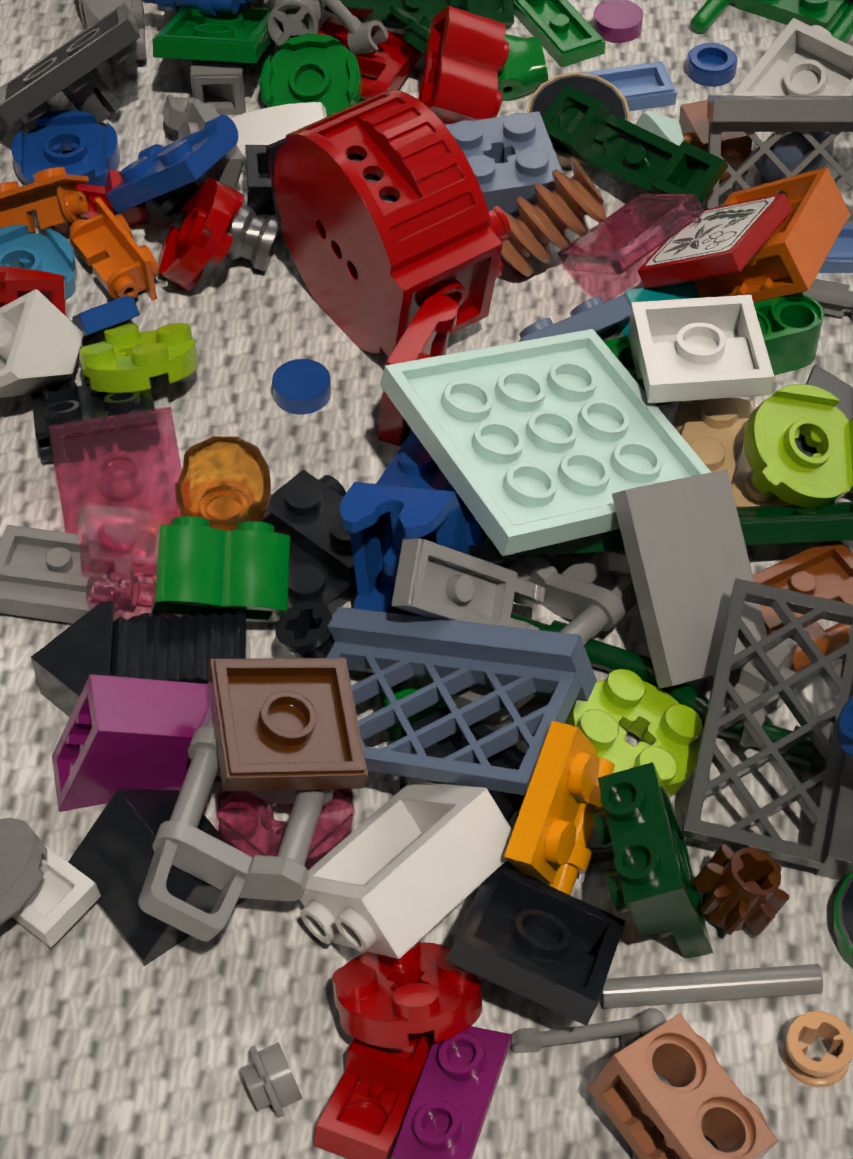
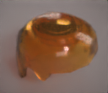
(224, 482)

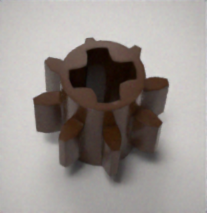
(741, 889)

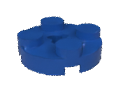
(92, 145)

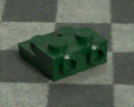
(650, 859)

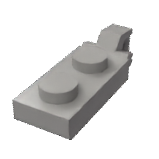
(189, 117)

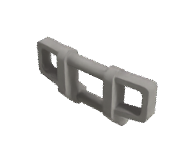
(573, 598)
(217, 863)

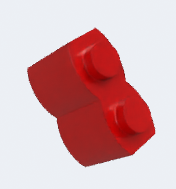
(463, 66)

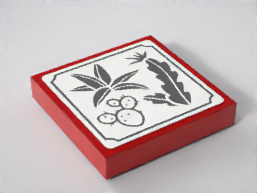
(716, 242)

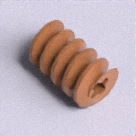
(551, 218)

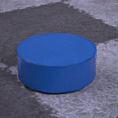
(711, 64)
(301, 386)

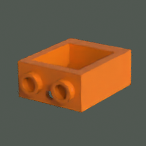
(796, 248)

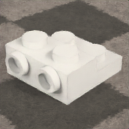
(802, 63)
(699, 349)

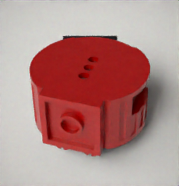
(385, 218)

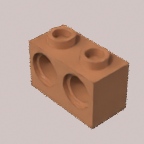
(673, 1119)

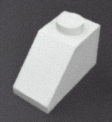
(35, 345)

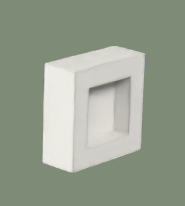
(58, 901)

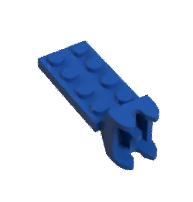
(405, 503)

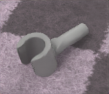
(361, 37)

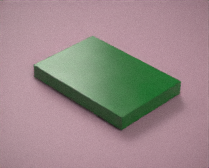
(221, 38)

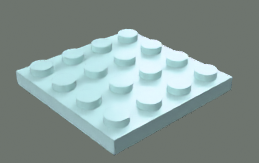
(539, 435)

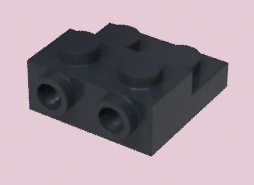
(319, 545)
(538, 943)

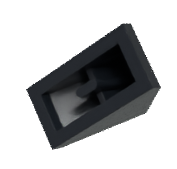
(74, 654)

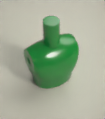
(524, 67)

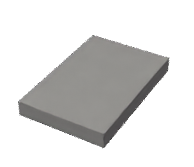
(683, 562)

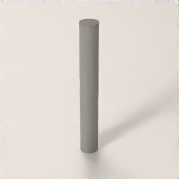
(712, 986)

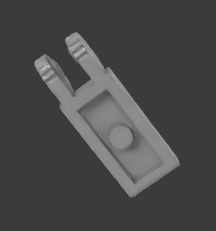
(459, 587)

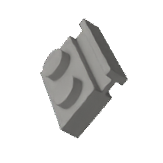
(43, 575)

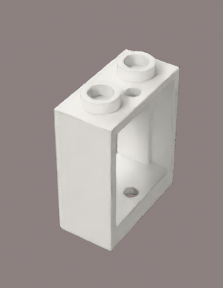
(405, 868)

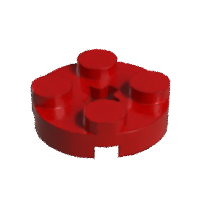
(201, 233)
(392, 997)

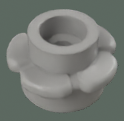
(270, 1079)

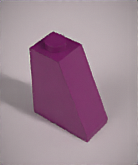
(127, 738)

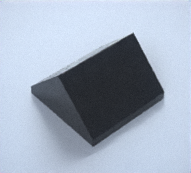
(118, 859)

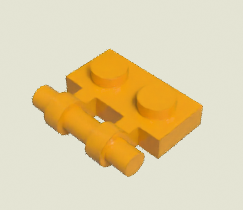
(557, 809)

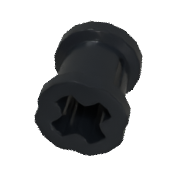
(305, 630)

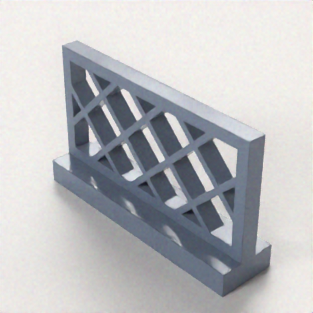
(455, 657)

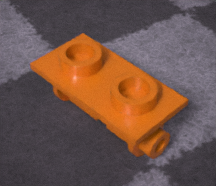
(51, 196)
(114, 255)

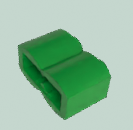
(220, 569)

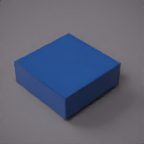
(106, 315)

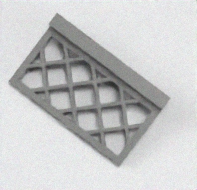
(779, 116)

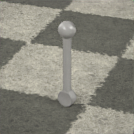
(533, 1040)

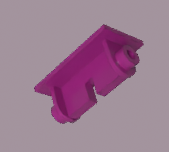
(453, 1096)

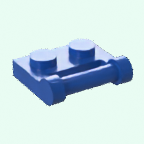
(174, 165)

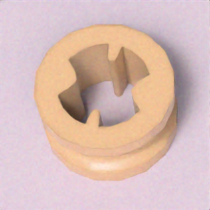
(807, 1029)

